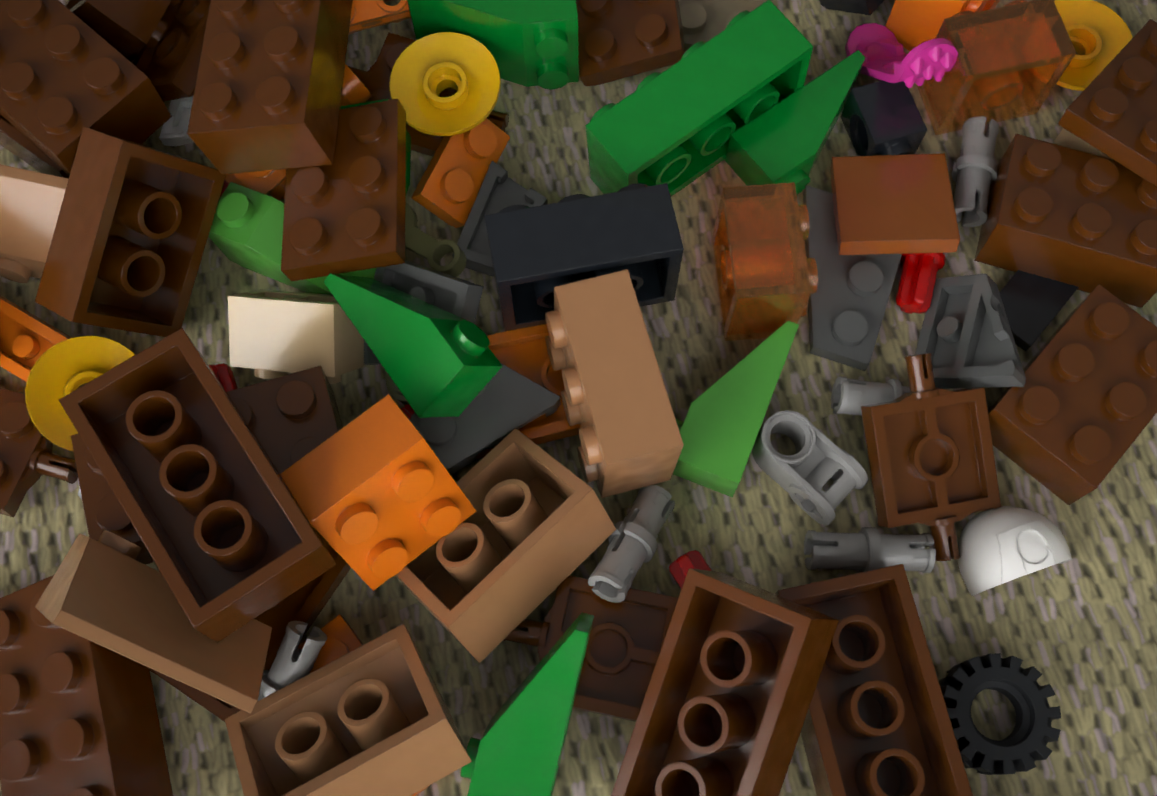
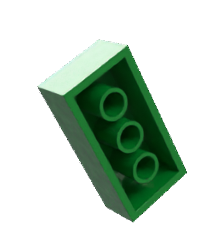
(684, 117)

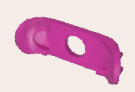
(889, 63)

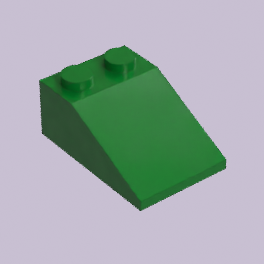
(528, 38)

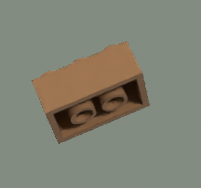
(612, 384)
(512, 553)

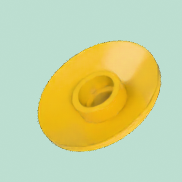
(1096, 36)
(443, 63)
(62, 372)

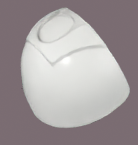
(1008, 545)

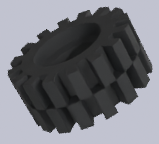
(1032, 710)

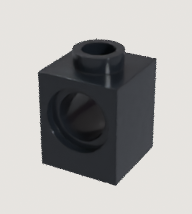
(883, 120)

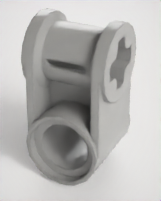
(811, 466)

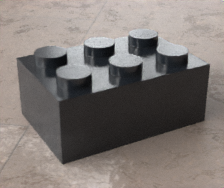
(583, 240)

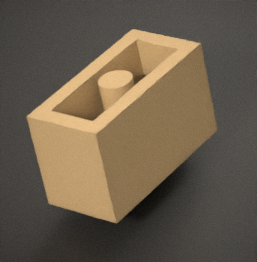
(292, 333)

